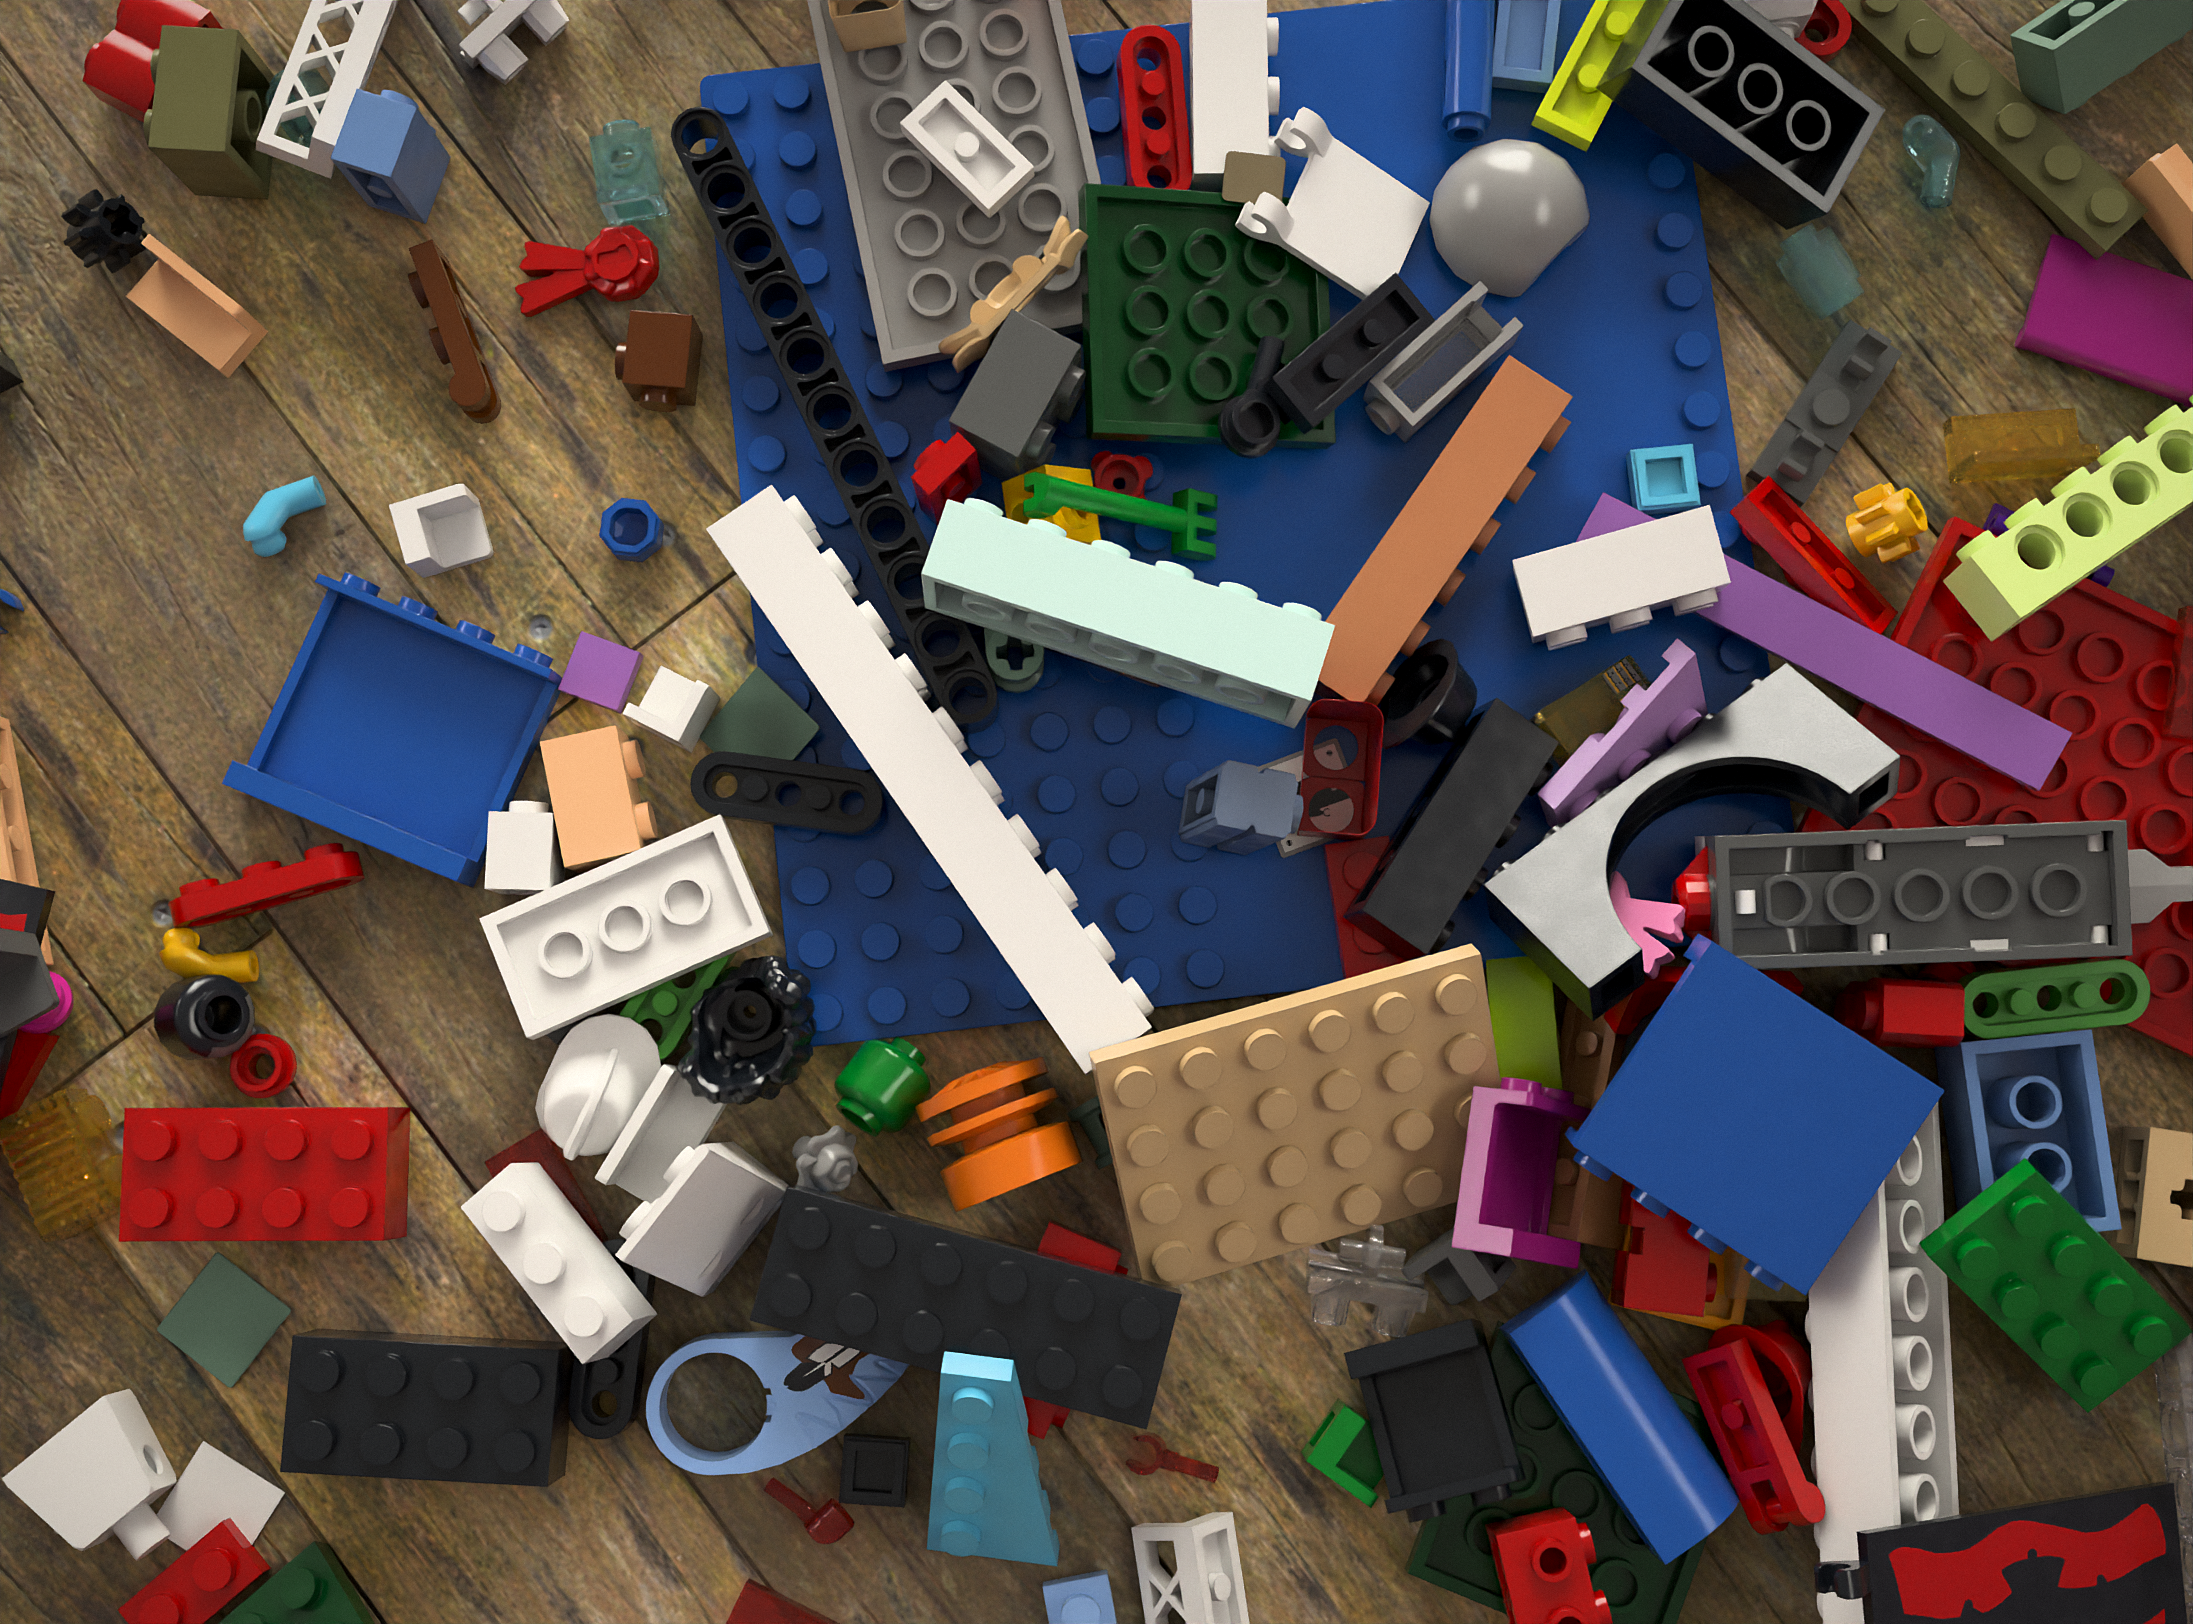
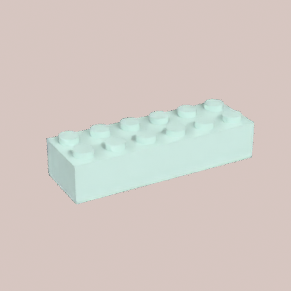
(1125, 612)

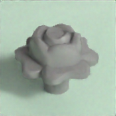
(826, 1160)

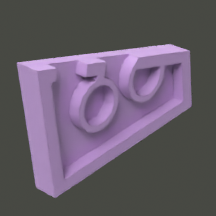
(1647, 724)

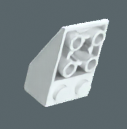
(704, 1218)

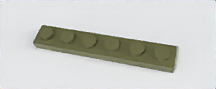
(1997, 120)

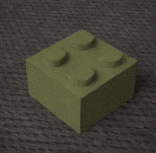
(210, 111)

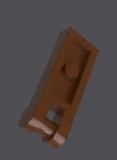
(454, 336)

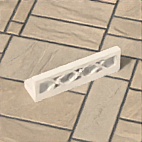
(352, 73)
(1209, 1572)

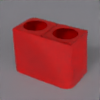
(1367, 726)

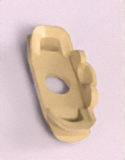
(1014, 293)

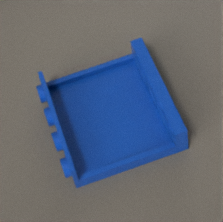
(401, 729)
(1754, 1119)

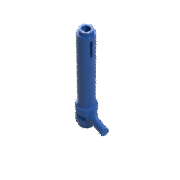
(1468, 69)

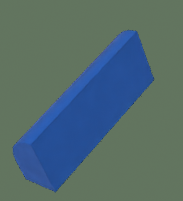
(1622, 1417)

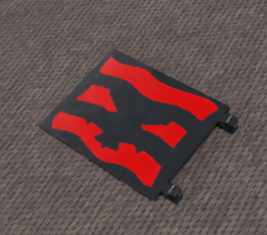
(2029, 1563)

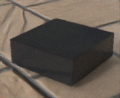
(874, 1470)

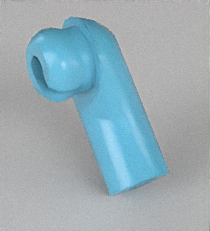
(275, 508)

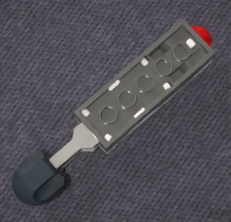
(1925, 894)

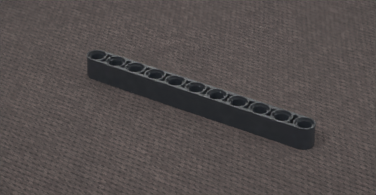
(818, 392)

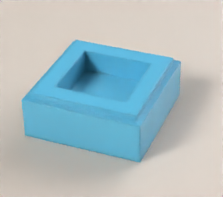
(1663, 479)

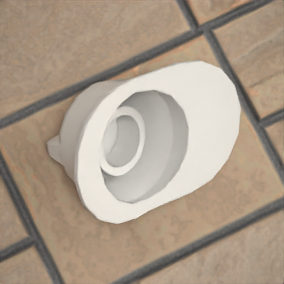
(596, 1083)

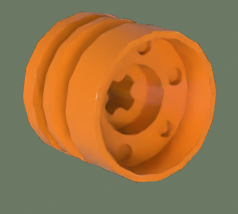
(998, 1132)

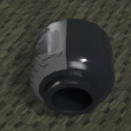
(204, 1017)

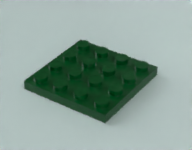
(1181, 311)
(1456, 1547)

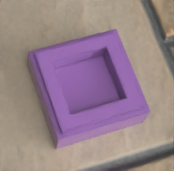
(601, 672)

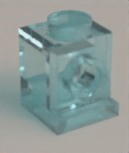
(631, 191)

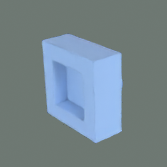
(1080, 1599)

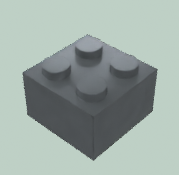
(1020, 397)

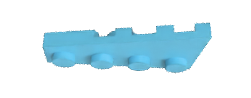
(985, 1468)

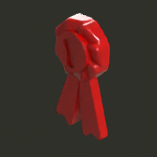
(615, 264)

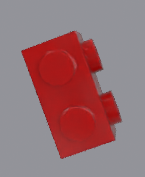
(1545, 1569)

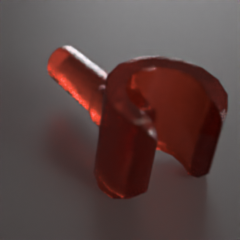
(1171, 1461)
(823, 1525)

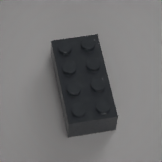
(1743, 103)
(427, 1407)

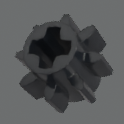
(104, 231)

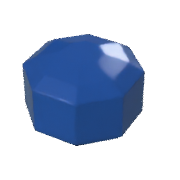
(631, 530)

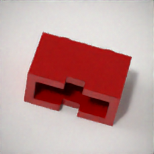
(1664, 1263)

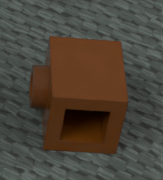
(660, 359)

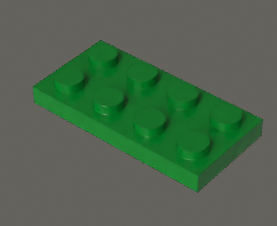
(2055, 1286)

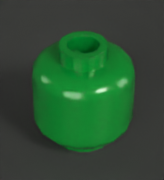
(882, 1086)

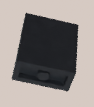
(1438, 1419)

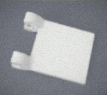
(1342, 213)

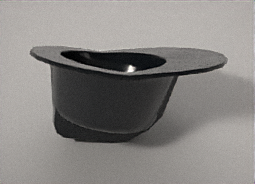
(1428, 697)

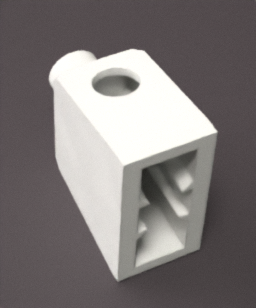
(100, 1478)

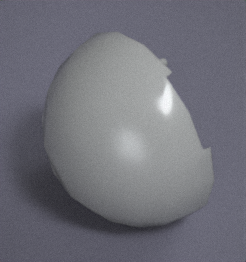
(1507, 214)

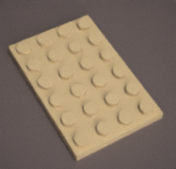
(1297, 1115)

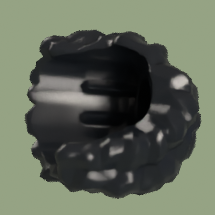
(744, 1052)

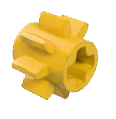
(1886, 522)

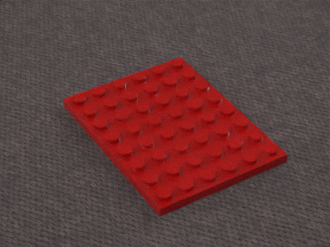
(2103, 675)

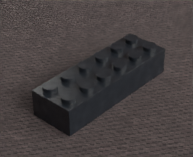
(931, 1288)

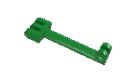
(1180, 518)

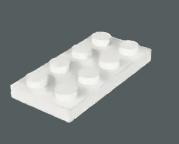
(625, 927)

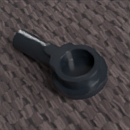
(1251, 421)

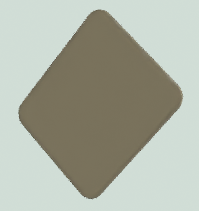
(1251, 175)

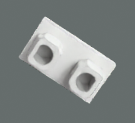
(490, 41)

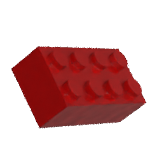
(265, 1174)

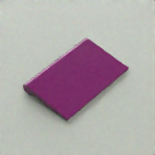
(2112, 319)

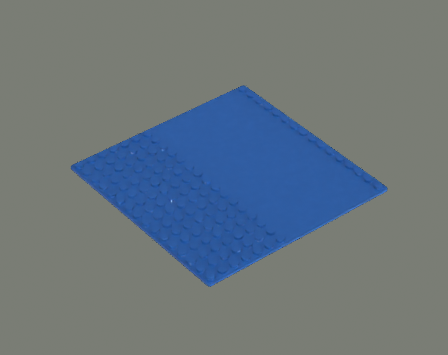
(1107, 759)

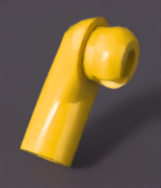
(185, 959)

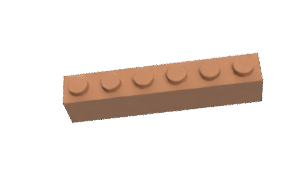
(1437, 529)

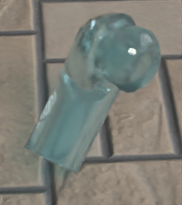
(1937, 157)

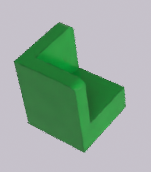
(1346, 1452)

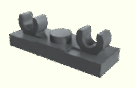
(1826, 411)

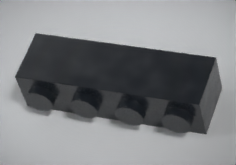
(1452, 831)

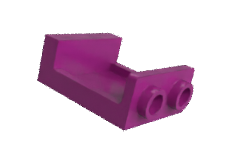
(1512, 1172)

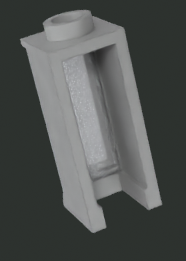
(1438, 365)

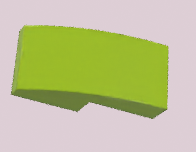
(1524, 1021)

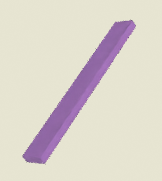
(1870, 666)

